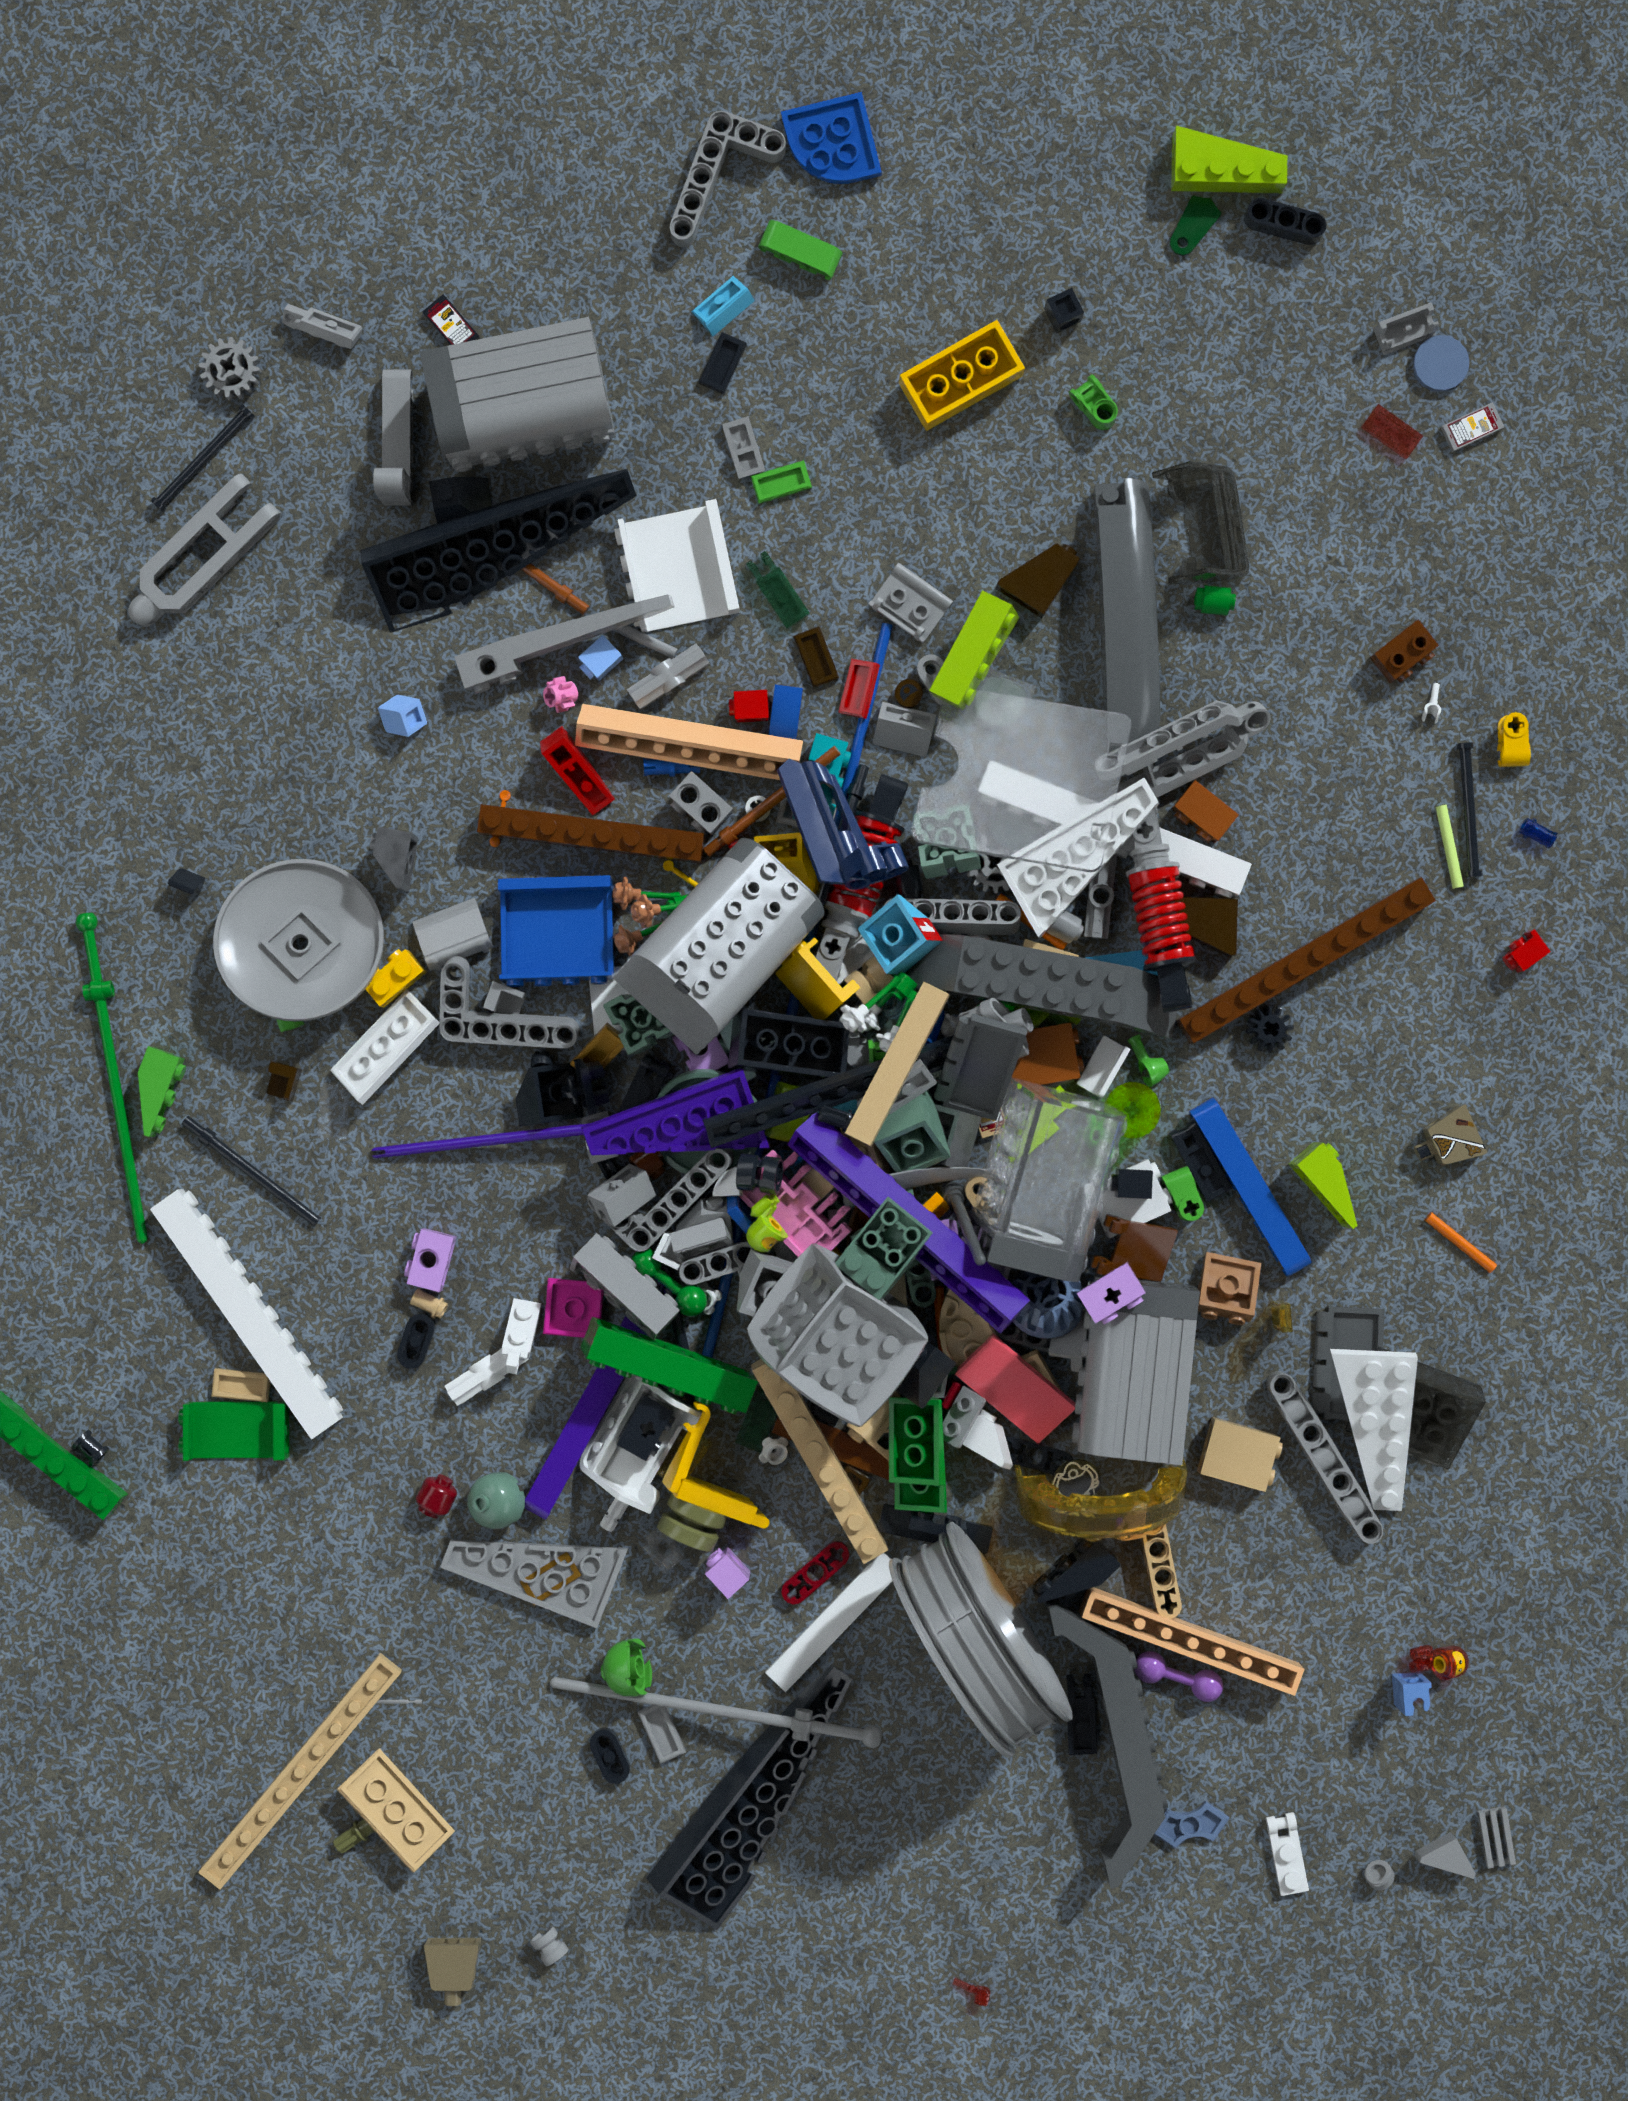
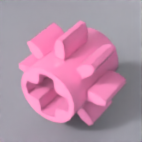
(560, 694)

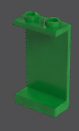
(234, 1430)

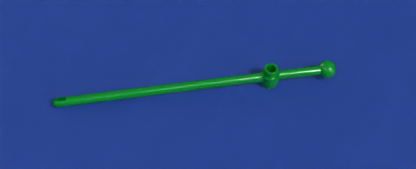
(99, 991)

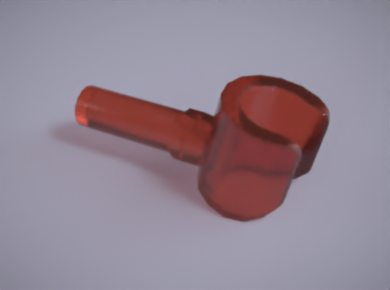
(982, 1993)

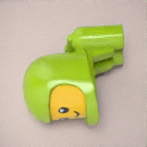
(765, 1229)

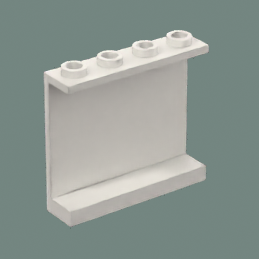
(679, 557)

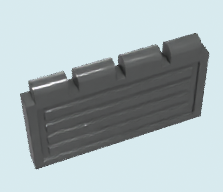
(979, 1065)
(1348, 1330)

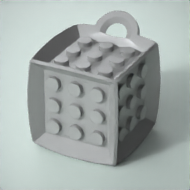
(835, 1337)

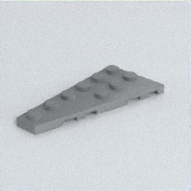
(507, 1563)

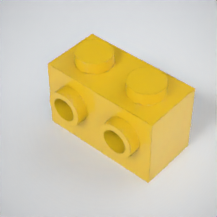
(395, 977)

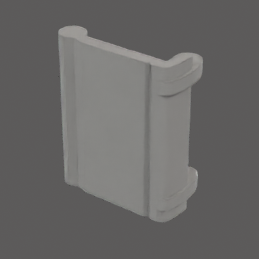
(910, 603)
(452, 933)

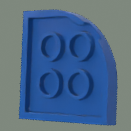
(833, 140)

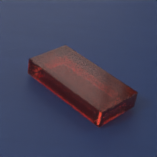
(1392, 431)

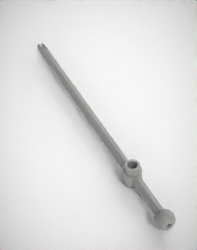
(801, 1723)

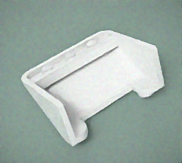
(620, 1471)

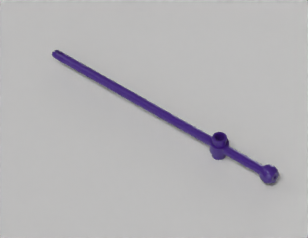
(479, 1141)

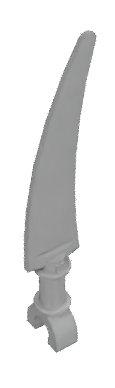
(920, 1177)

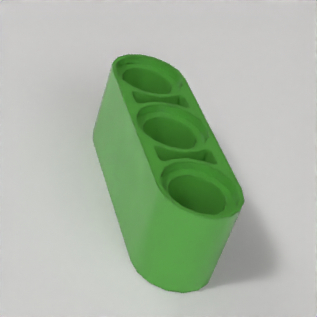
(800, 248)

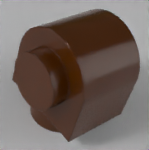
(649, 1162)

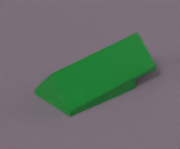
(917, 1455)

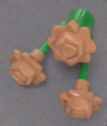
(642, 912)

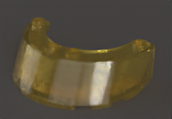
(1101, 1515)

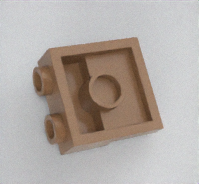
(1228, 1288)

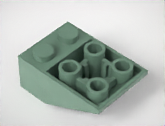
(884, 1249)

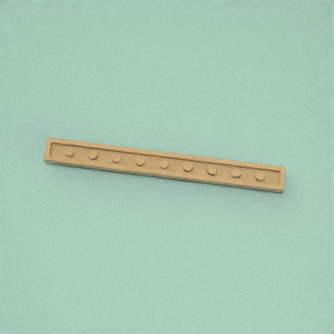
(300, 1771)

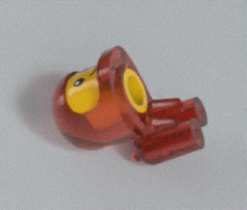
(1445, 1661)

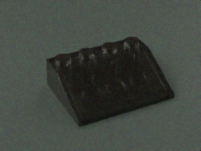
(1441, 1414)

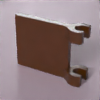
(1141, 1245)

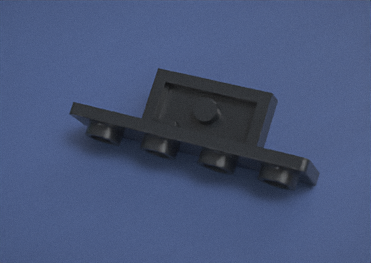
(928, 1526)

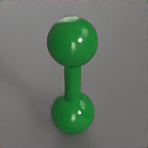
(690, 1299)

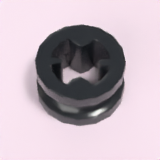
(608, 1168)

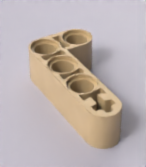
(1160, 1562)

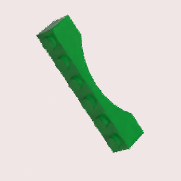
(73, 1475)

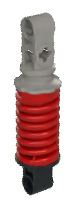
(849, 906)
(1157, 913)

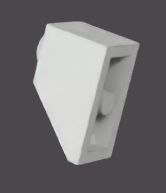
(989, 1440)

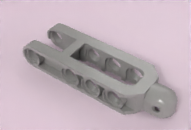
(152, 602)
(1238, 728)

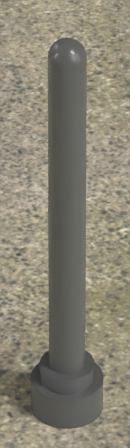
(954, 1197)

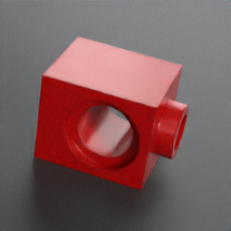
(749, 706)

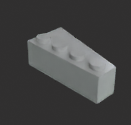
(624, 1285)

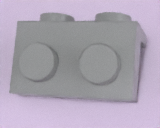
(962, 1416)

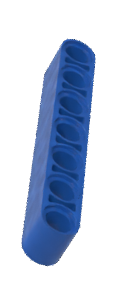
(1251, 1186)

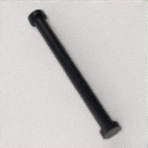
(202, 458)
(1469, 809)

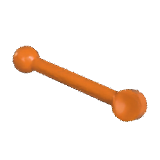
(504, 796)

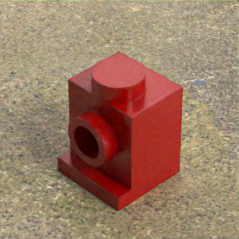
(1525, 951)

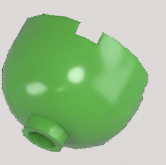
(627, 1673)

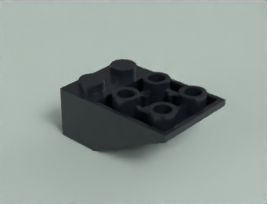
(1080, 1570)

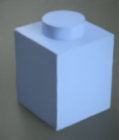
(599, 659)

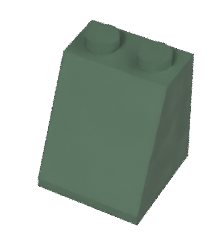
(913, 1136)

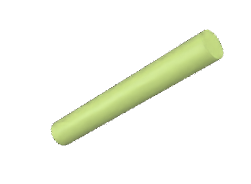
(1449, 846)

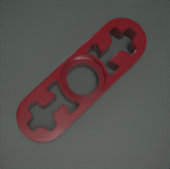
(835, 1563)

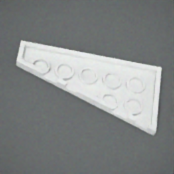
(1379, 1407)

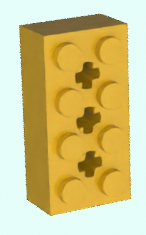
(966, 358)

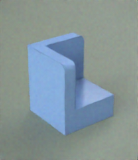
(402, 715)

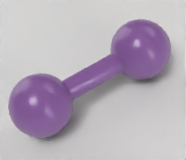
(1204, 1684)

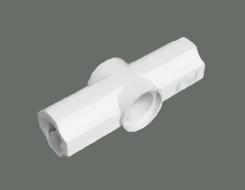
(479, 1377)

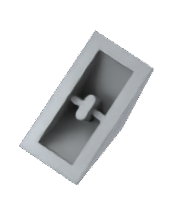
(1446, 1855)

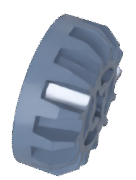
(1044, 1316)

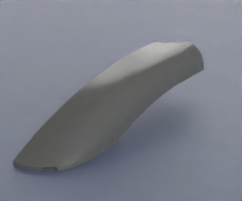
(1128, 604)

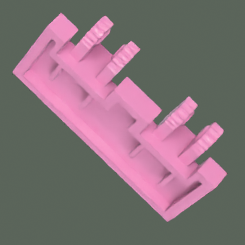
(796, 1211)

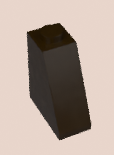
(1040, 579)
(1212, 923)

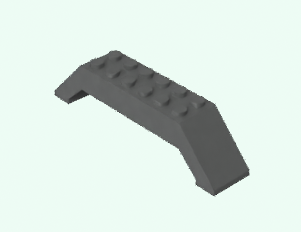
(1046, 983)
(1128, 1737)

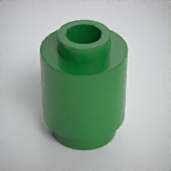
(1214, 600)

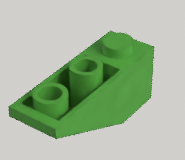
(156, 1085)

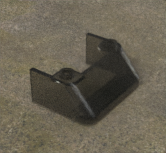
(1211, 521)

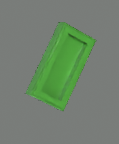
(781, 482)

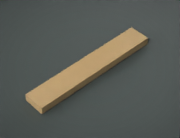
(897, 1064)

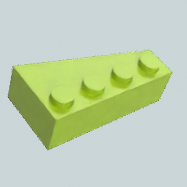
(1223, 165)
(974, 650)

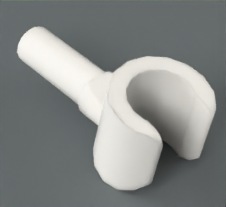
(1432, 707)

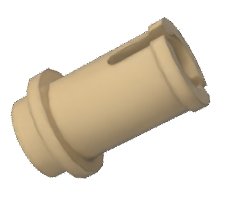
(429, 1303)

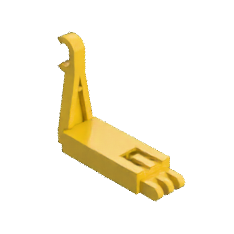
(702, 1492)

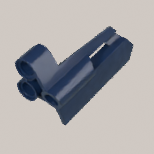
(835, 854)

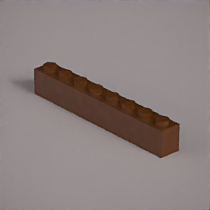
(591, 833)

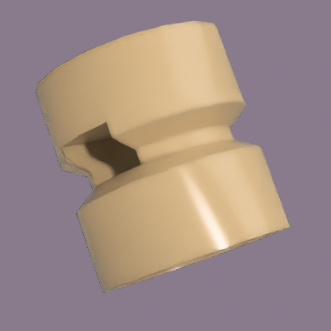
(870, 979)

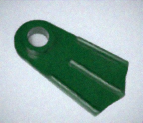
(1194, 224)

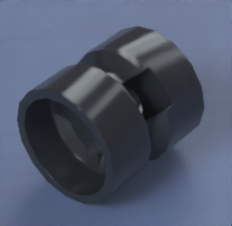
(749, 1173)

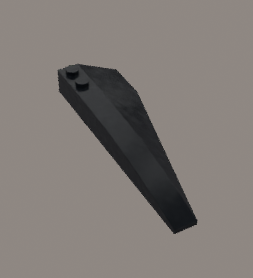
(478, 549)
(714, 1851)

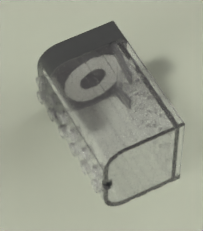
(1046, 1179)

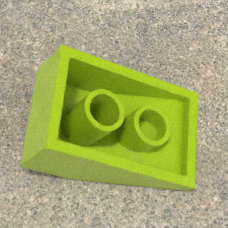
(1325, 1178)

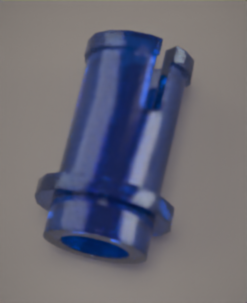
(1537, 832)

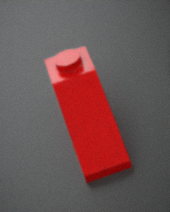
(576, 770)

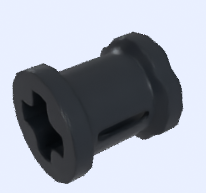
(89, 1448)

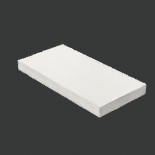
(384, 1046)

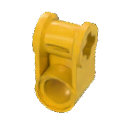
(1513, 744)

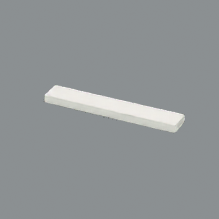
(831, 1623)

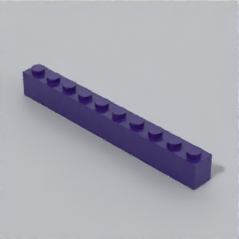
(943, 1253)

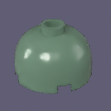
(496, 1500)

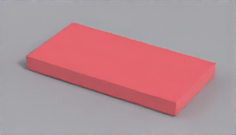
(1015, 1388)

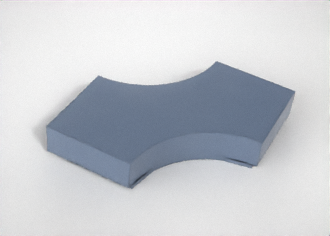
(1202, 1822)

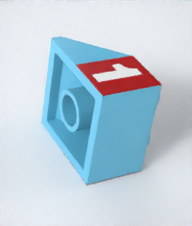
(899, 935)

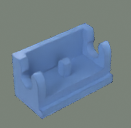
(1408, 1688)

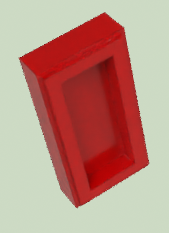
(859, 688)

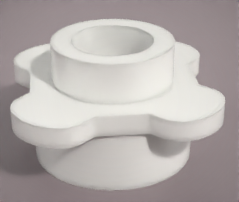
(713, 1297)
(778, 1455)

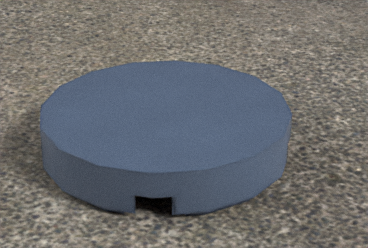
(1440, 363)

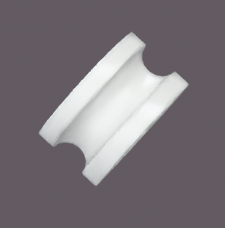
(755, 799)

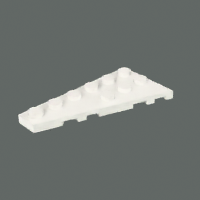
(1048, 889)

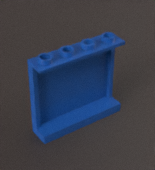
(556, 930)

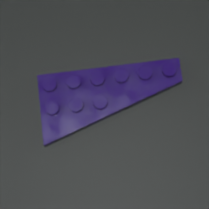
(674, 1120)

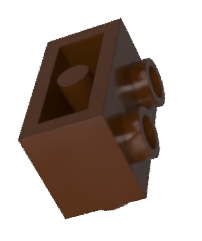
(1404, 651)

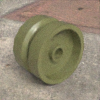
(691, 1524)

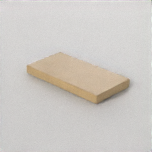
(395, 1810)

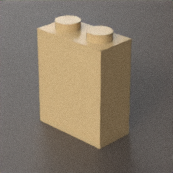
(1239, 1454)

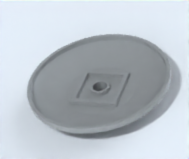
(289, 903)

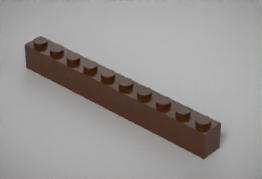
(1305, 960)

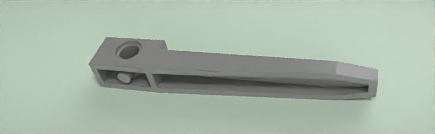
(513, 650)

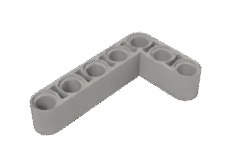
(711, 166)
(395, 478)
(494, 1021)
(668, 1204)
(707, 1272)

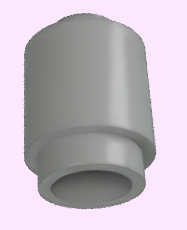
(1066, 927)

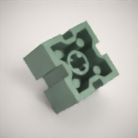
(937, 859)
(637, 1023)

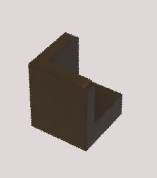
(283, 1080)

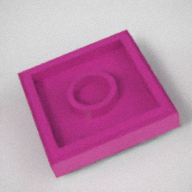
(571, 1307)

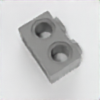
(705, 799)

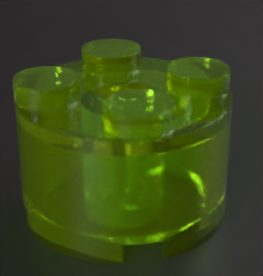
(1143, 1100)

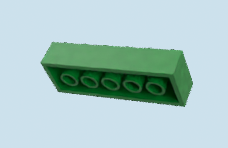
(668, 1365)

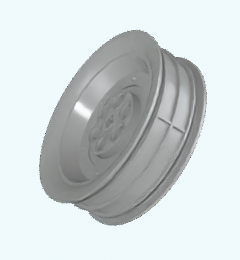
(979, 1640)

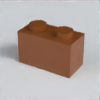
(1204, 812)

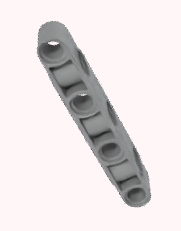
(1324, 1457)

